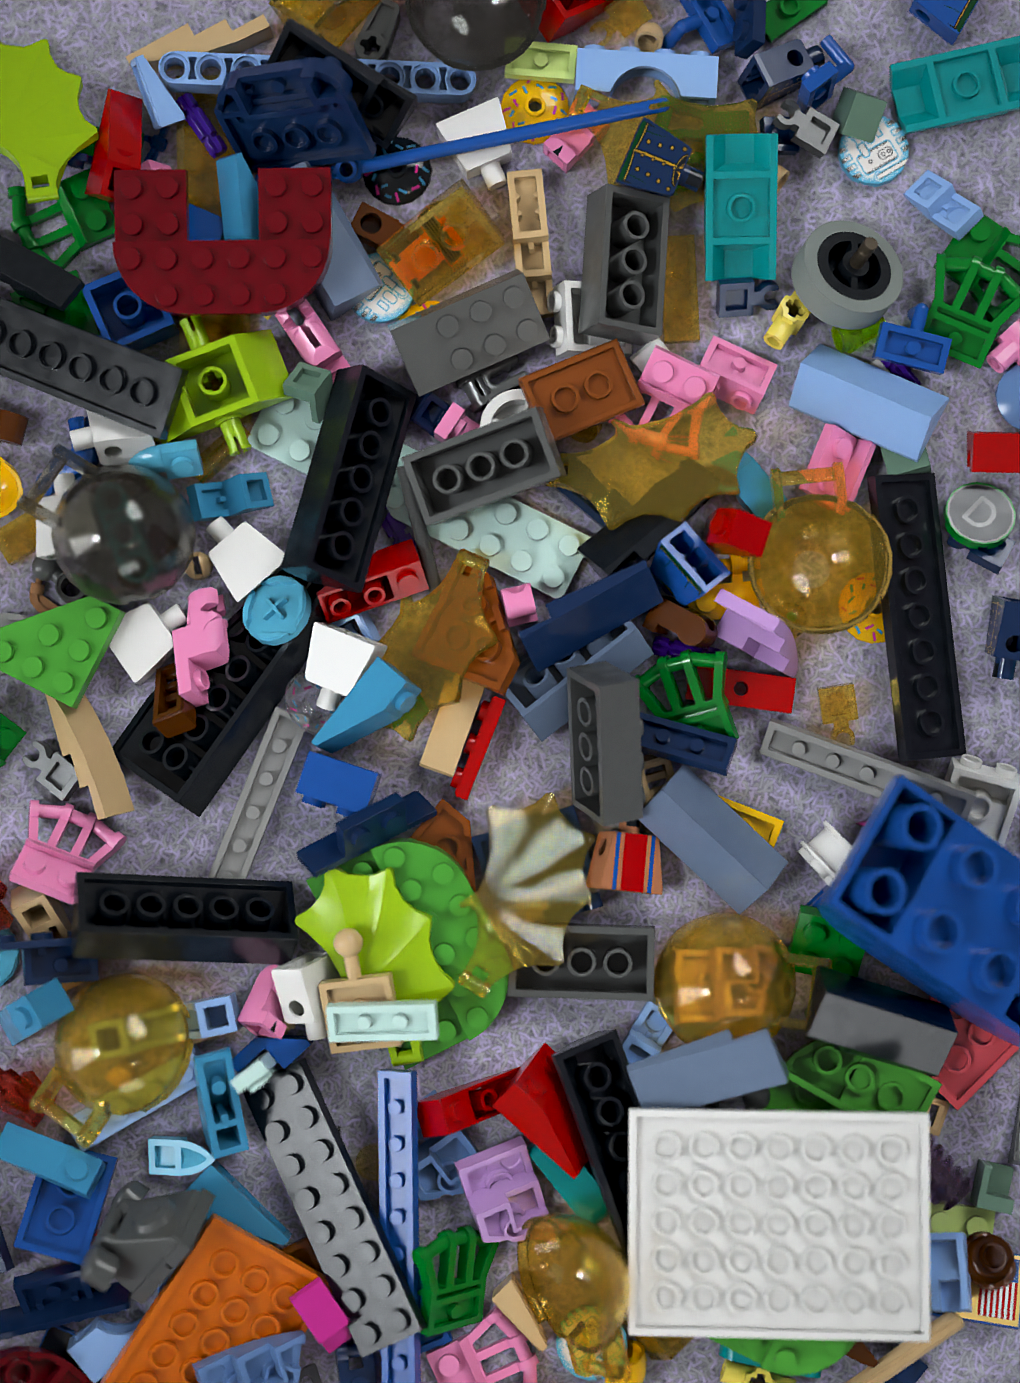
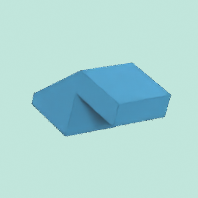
(754, 487)
(230, 497)

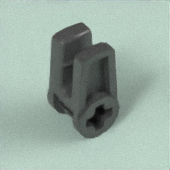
(378, 31)
(481, 390)

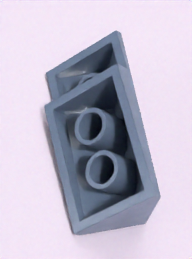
(350, 272)
(712, 839)
(708, 1071)

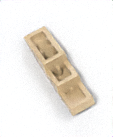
(214, 39)
(531, 233)
(451, 731)
(92, 756)

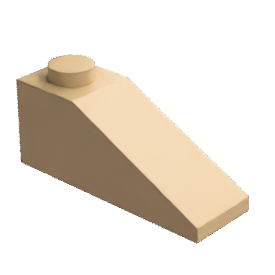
(39, 915)

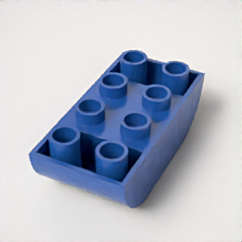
(934, 906)

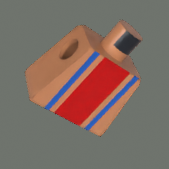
(626, 861)

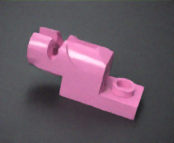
(313, 340)
(200, 644)

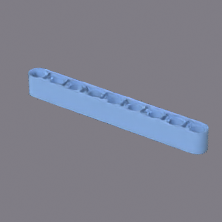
(404, 71)

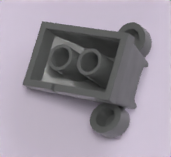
(144, 1238)

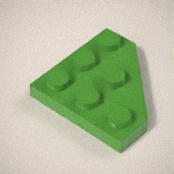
(60, 647)

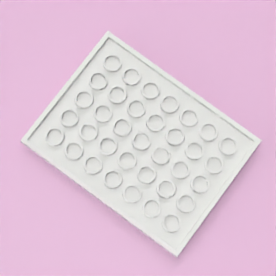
(779, 1224)

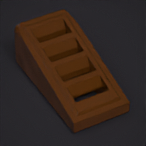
(170, 711)

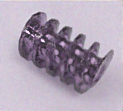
(946, 1178)

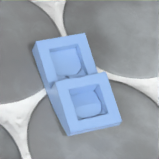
(943, 206)
(646, 1034)

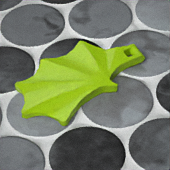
(40, 117)
(392, 935)

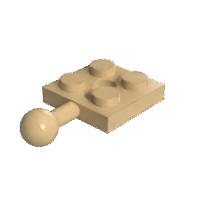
(355, 988)

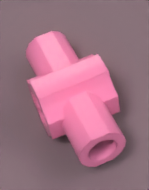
(1008, 349)

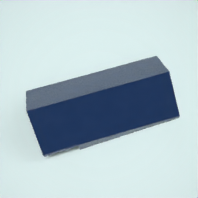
(590, 614)

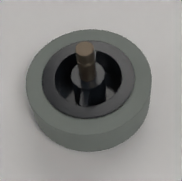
(847, 275)

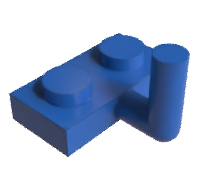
(711, 22)
(818, 81)
(912, 345)

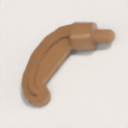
(37, 599)

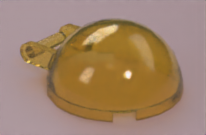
(822, 557)
(728, 976)
(116, 1052)
(580, 1287)

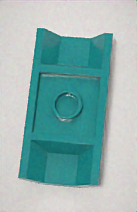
(957, 86)
(740, 206)

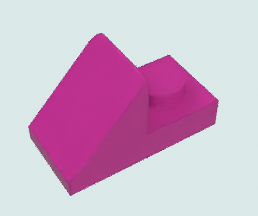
(322, 1314)

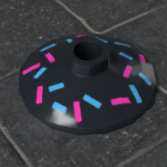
(402, 186)

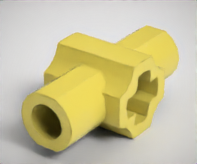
(784, 324)
(741, 1373)

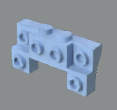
(949, 1273)

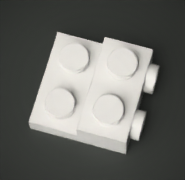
(564, 335)
(996, 793)

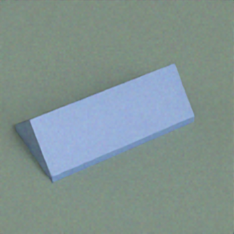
(867, 401)

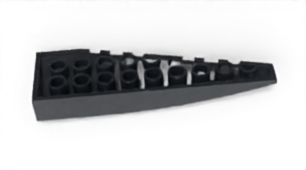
(240, 699)

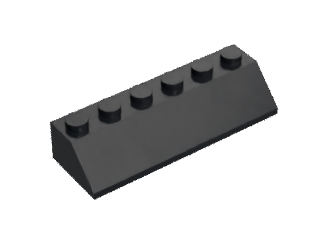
(349, 479)
(183, 919)
(600, 1099)

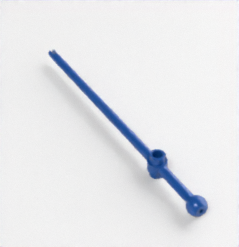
(493, 139)

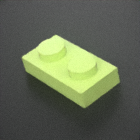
(545, 63)
(960, 1219)

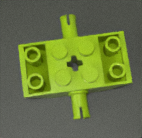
(251, 380)

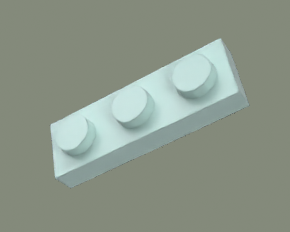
(382, 1021)
(255, 1074)

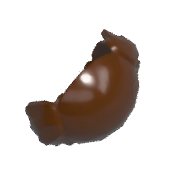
(990, 1261)

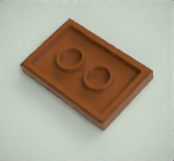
(583, 390)

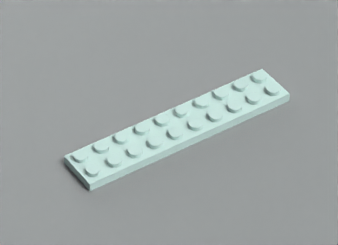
(505, 532)

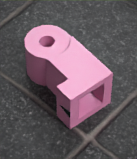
(568, 147)
(518, 605)
(262, 1009)

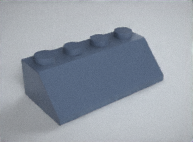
(543, 695)

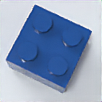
(125, 316)
(337, 783)

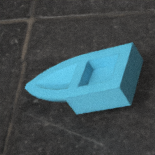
(174, 458)
(176, 1156)

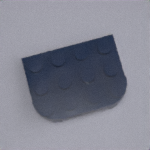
(293, 114)

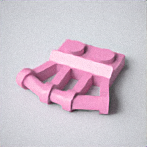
(672, 381)
(52, 869)
(462, 1363)

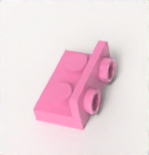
(742, 374)
(840, 446)

